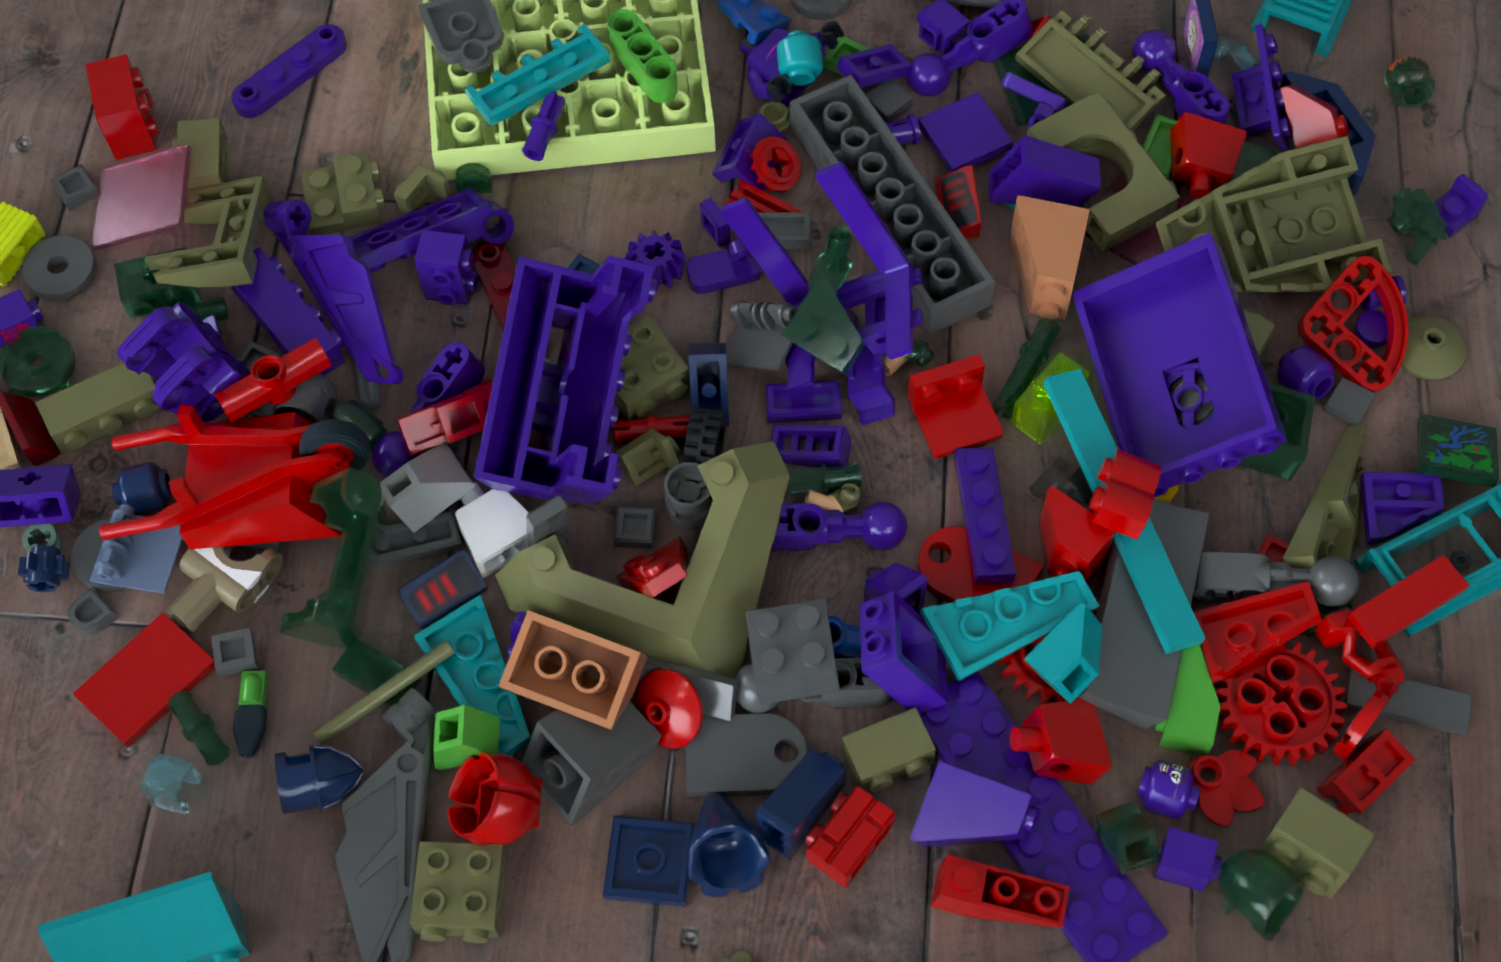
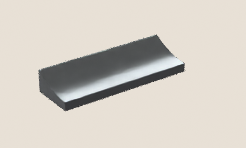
(1134, 671)

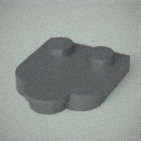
(463, 32)

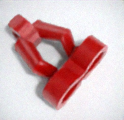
(1338, 630)

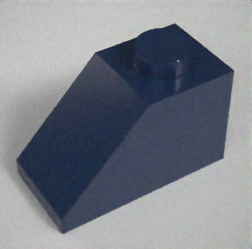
(709, 377)

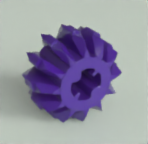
(661, 253)

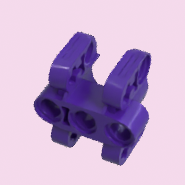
(183, 358)

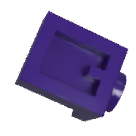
(1461, 204)

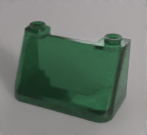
(358, 509)

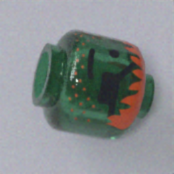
(1409, 82)

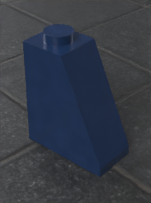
(800, 802)

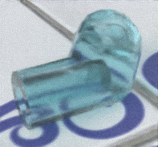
(1237, 50)

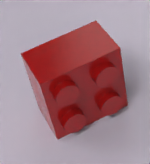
(122, 106)

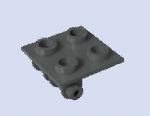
(759, 336)

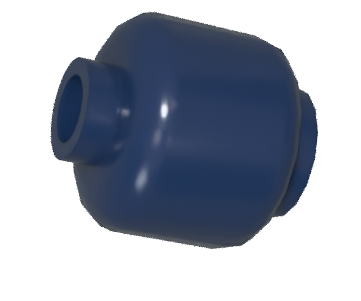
(142, 487)

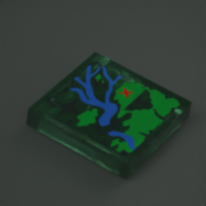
(1457, 450)

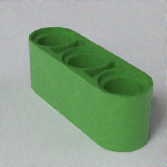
(642, 55)

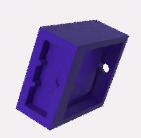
(902, 653)

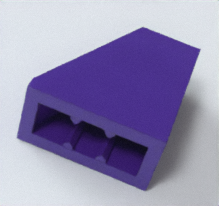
(1044, 173)
(972, 810)

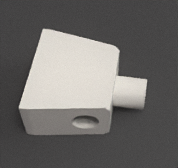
(492, 528)

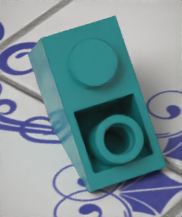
(1070, 653)

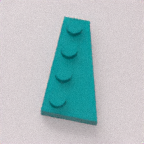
(999, 623)
(476, 670)

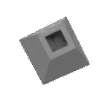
(426, 486)

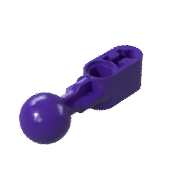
(986, 40)
(1190, 89)
(448, 376)
(879, 526)

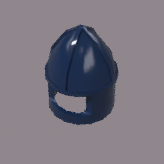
(315, 778)

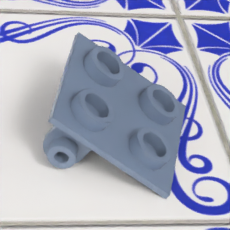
(137, 560)

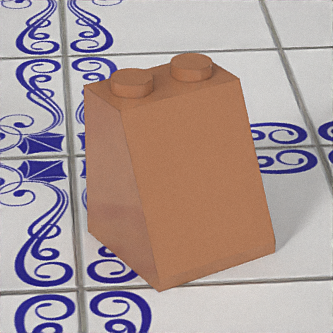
(1047, 251)

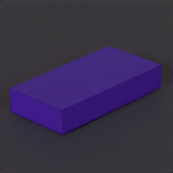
(812, 403)

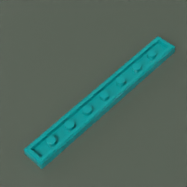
(1143, 557)

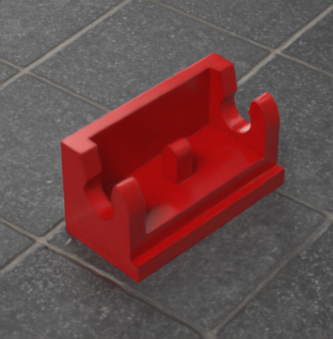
(1367, 772)

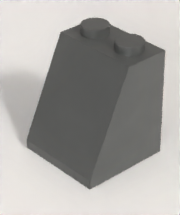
(585, 760)

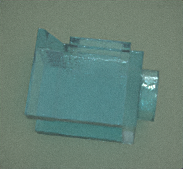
(164, 781)

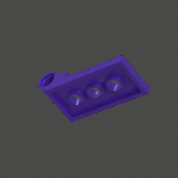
(459, 212)

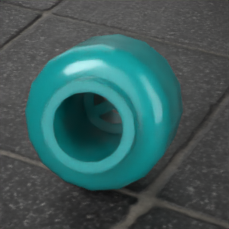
(800, 58)

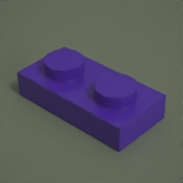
(874, 65)

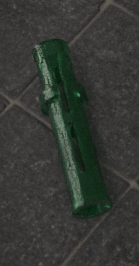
(1032, 356)

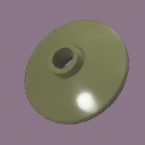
(1432, 360)

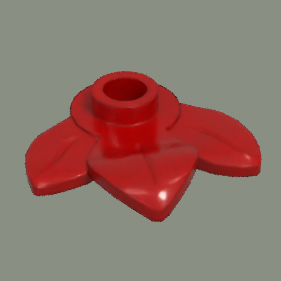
(1231, 786)

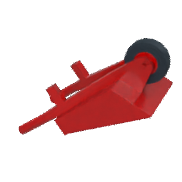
(247, 478)

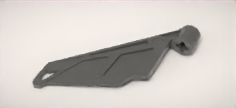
(384, 835)

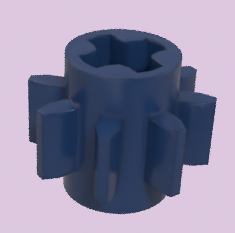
(43, 568)

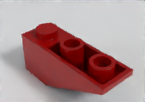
(997, 894)

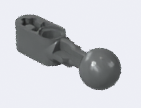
(1242, 575)
(849, 671)

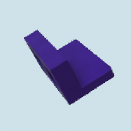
(735, 157)

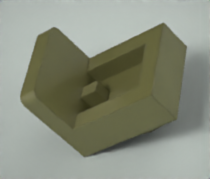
(419, 187)
(648, 456)

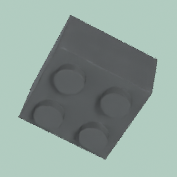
(792, 651)

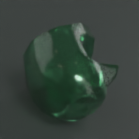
(1260, 889)

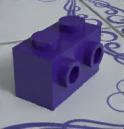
(445, 267)

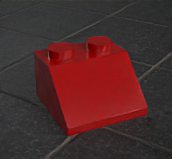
(1071, 538)

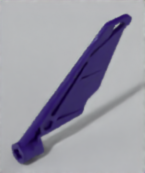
(339, 285)

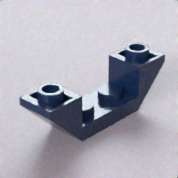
(1360, 134)

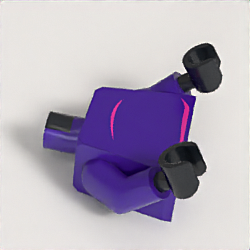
(763, 64)

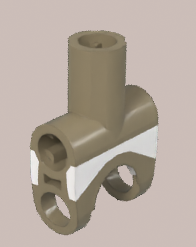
(222, 580)

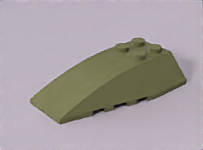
(1283, 221)

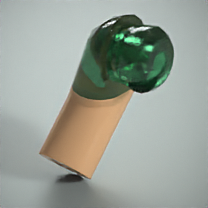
(920, 353)

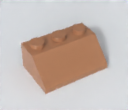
(572, 670)

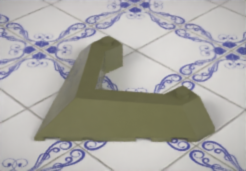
(722, 581)

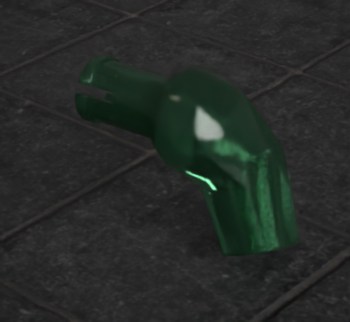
(834, 263)

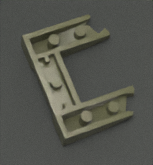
(231, 259)

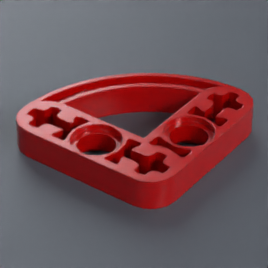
(1333, 320)

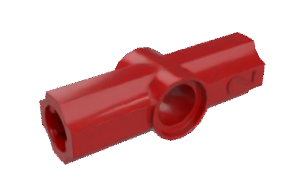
(273, 380)

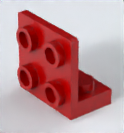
(953, 406)

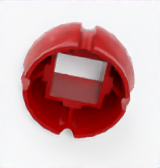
(494, 799)

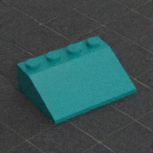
(167, 924)

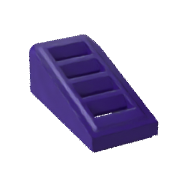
(811, 433)

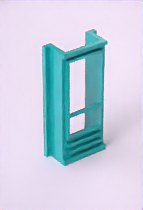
(1317, 15)
(1481, 582)

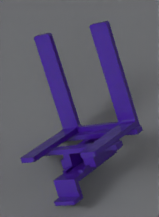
(884, 292)

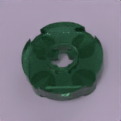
(46, 378)

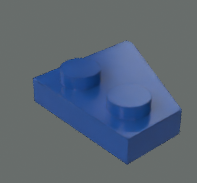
(755, 16)

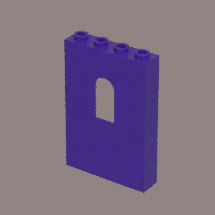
(1161, 318)

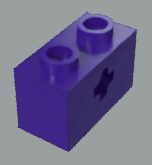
(38, 495)

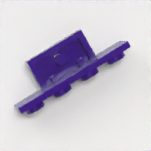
(1259, 96)

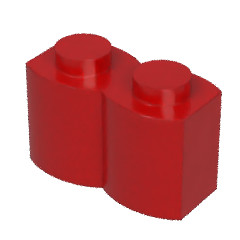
(1125, 493)

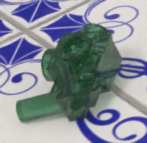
(1419, 216)

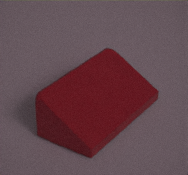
(29, 428)

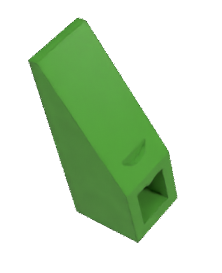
(1193, 707)

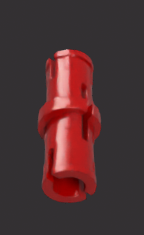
(631, 429)

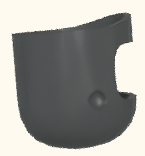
(311, 396)

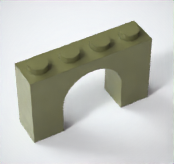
(1095, 128)

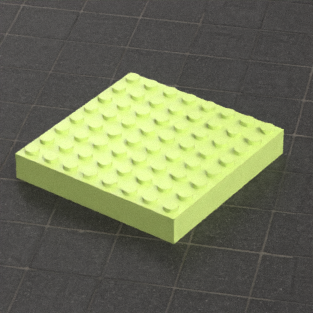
(603, 112)

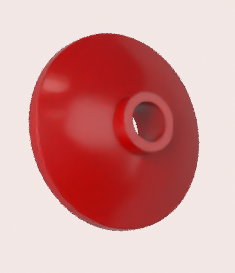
(679, 703)

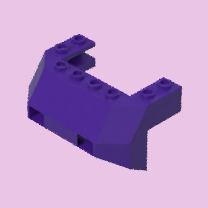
(563, 397)

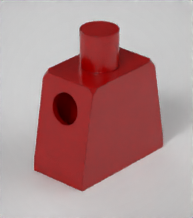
(1204, 153)
(1064, 742)

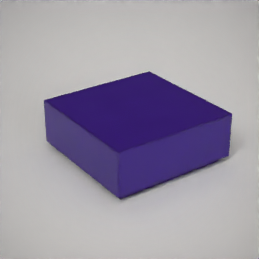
(714, 222)

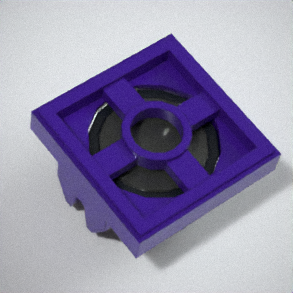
(1190, 395)

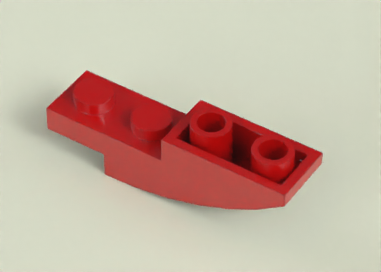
(446, 420)

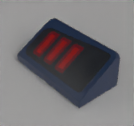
(442, 589)

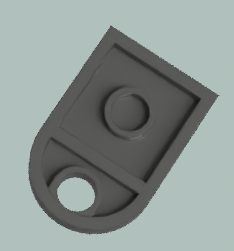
(740, 755)

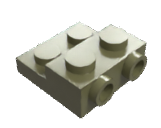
(344, 194)

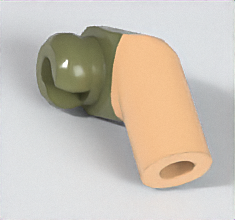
(843, 499)

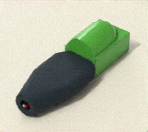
(251, 713)

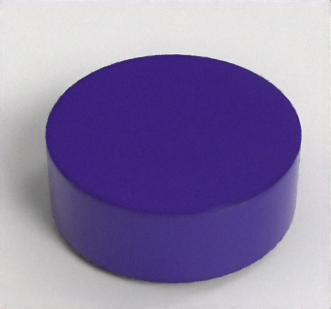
(1372, 329)

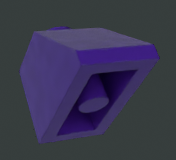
(902, 580)

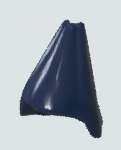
(725, 849)

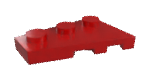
(656, 571)
(1254, 626)

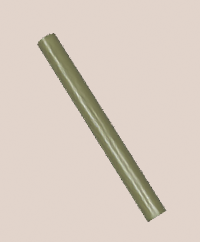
(383, 692)

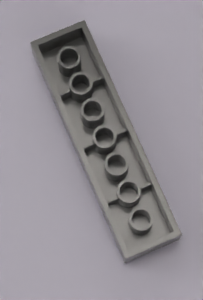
(844, 127)

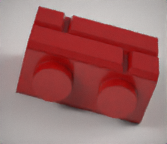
(850, 835)

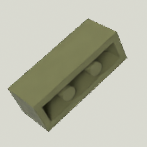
(97, 406)

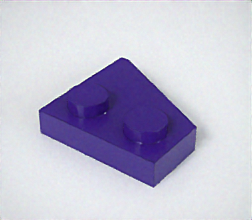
(1398, 502)

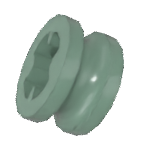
(36, 531)

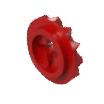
(779, 152)

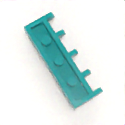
(539, 77)

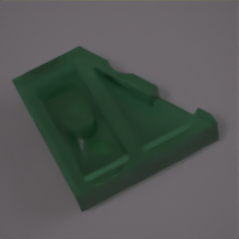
(825, 328)

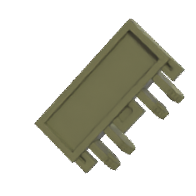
(1082, 69)

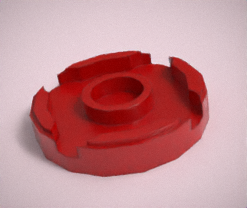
(1361, 724)

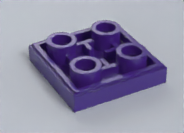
(965, 133)

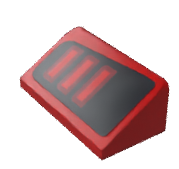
(960, 200)

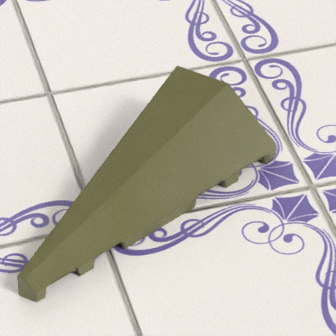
(1334, 511)

